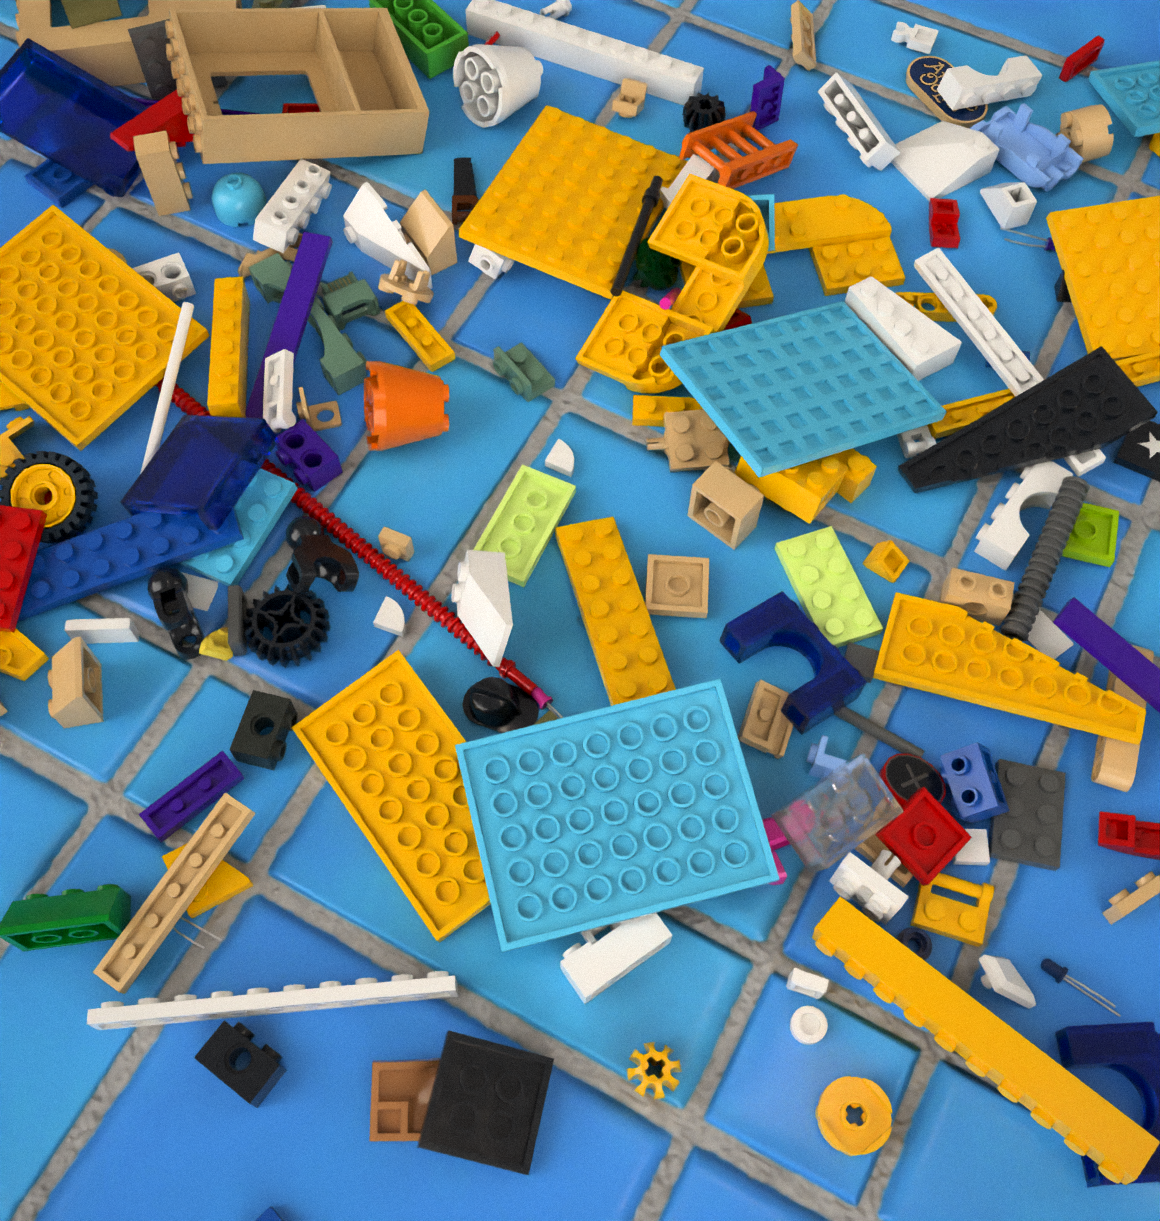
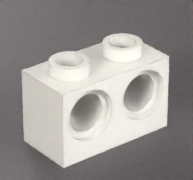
(168, 276)

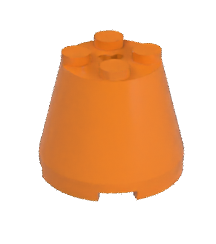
(402, 405)

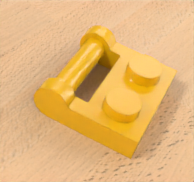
(950, 916)

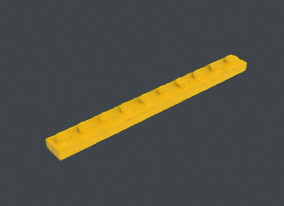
(1140, 370)

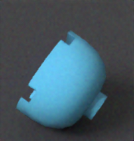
(238, 199)

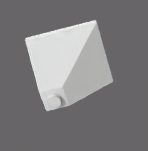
(945, 158)

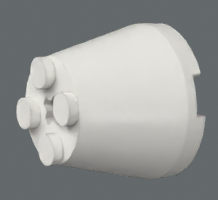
(495, 81)

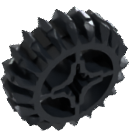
(291, 635)

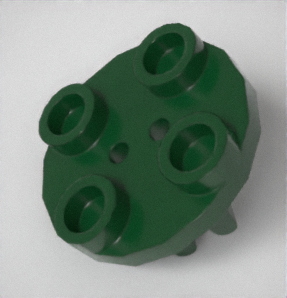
(655, 268)

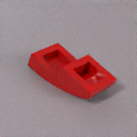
(943, 223)
(1129, 836)

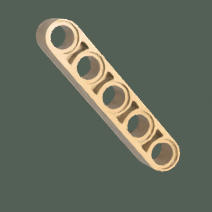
(1115, 759)

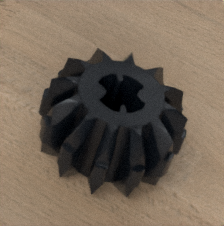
(703, 111)

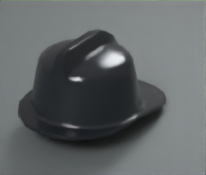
(499, 705)

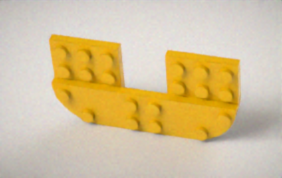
(844, 239)
(726, 242)

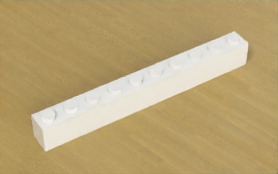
(584, 50)

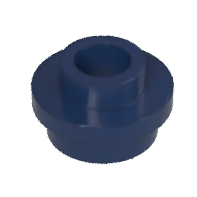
(920, 937)

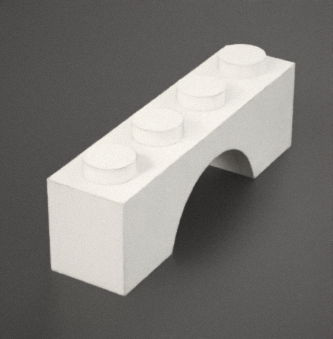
(967, 88)
(1006, 534)

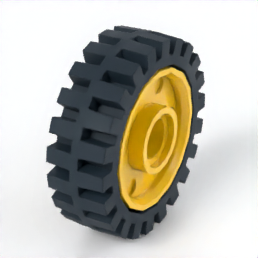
(70, 489)

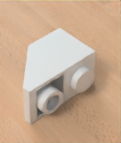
(1010, 203)

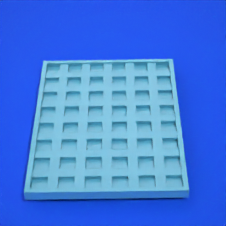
(801, 386)

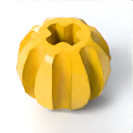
(655, 1058)

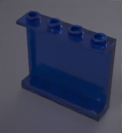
(202, 468)

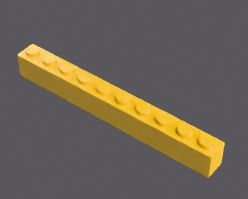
(987, 1043)

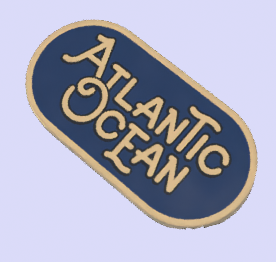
(923, 80)

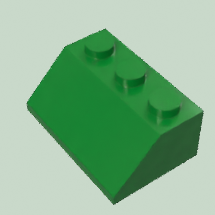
(66, 918)

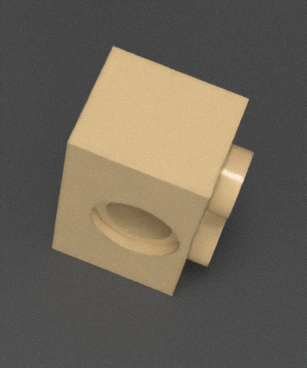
(980, 595)

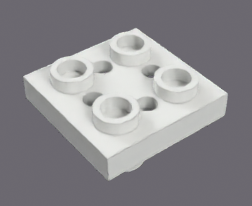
(870, 885)

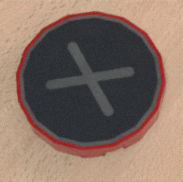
(907, 774)

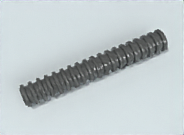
(1045, 558)

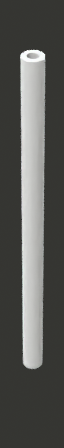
(168, 383)

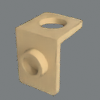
(311, 412)

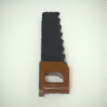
(464, 190)

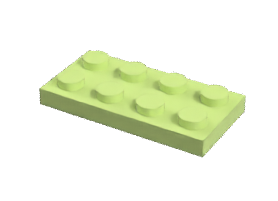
(526, 521)
(828, 587)

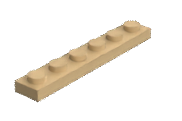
(173, 894)

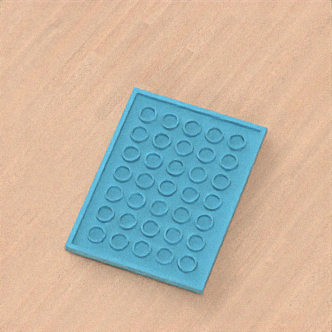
(614, 814)

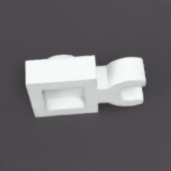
(917, 38)

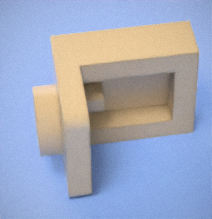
(631, 98)

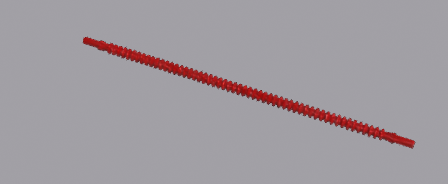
(377, 561)

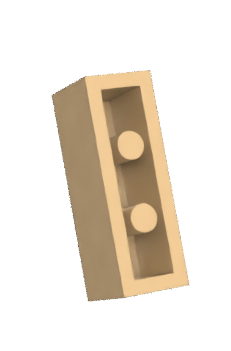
(163, 173)

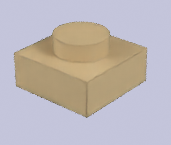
(396, 544)

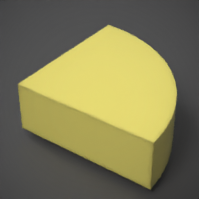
(217, 645)

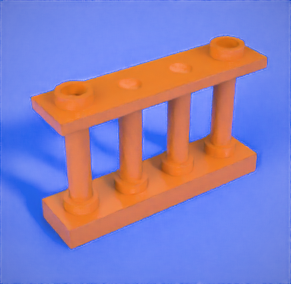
(741, 168)

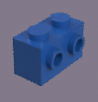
(973, 783)

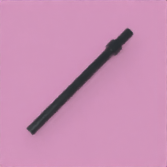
(649, 200)

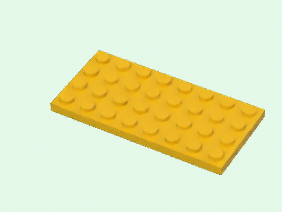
(401, 780)

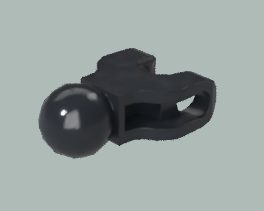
(318, 557)
(169, 594)

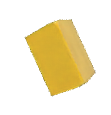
(886, 560)

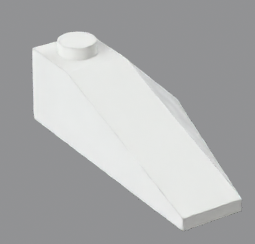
(379, 237)

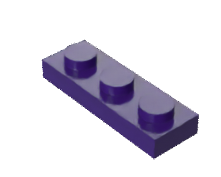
(191, 796)

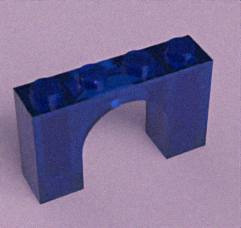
(783, 624)
(1134, 1053)

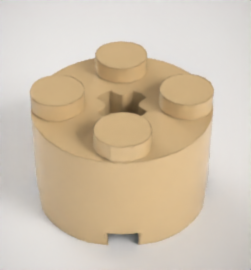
(1088, 131)

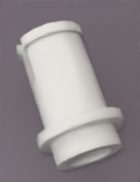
(557, 9)

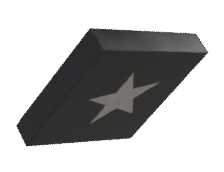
(1141, 450)

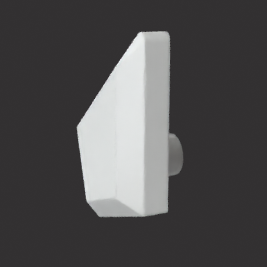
(1006, 980)

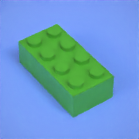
(426, 33)

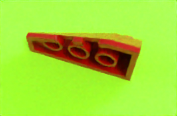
(162, 116)

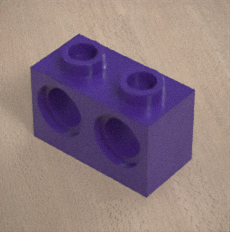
(311, 453)

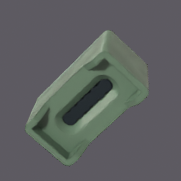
(349, 299)

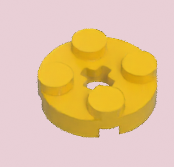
(876, 1115)

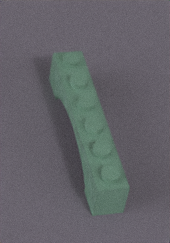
(340, 364)

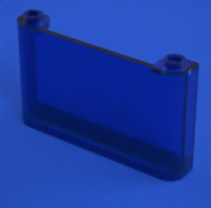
(68, 117)

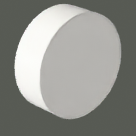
(808, 1025)

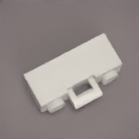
(605, 961)

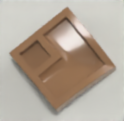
(400, 1098)

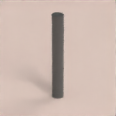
(878, 732)

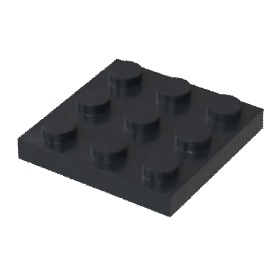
(486, 1103)

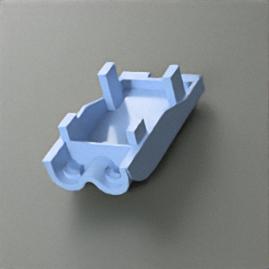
(1030, 149)

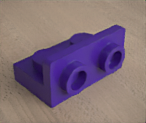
(767, 98)

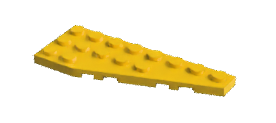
(957, 657)

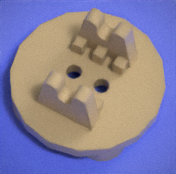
(408, 288)

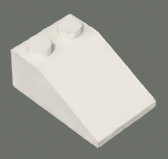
(484, 601)

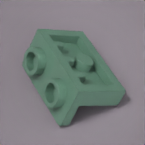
(522, 371)

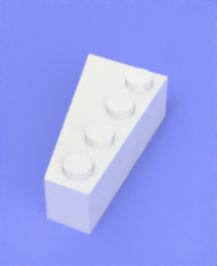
(902, 328)

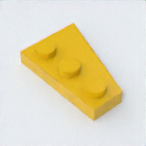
(19, 655)

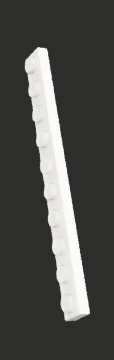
(989, 337)
(261, 1002)

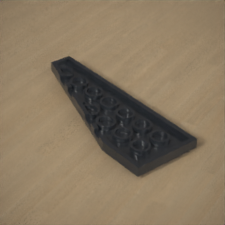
(1057, 418)

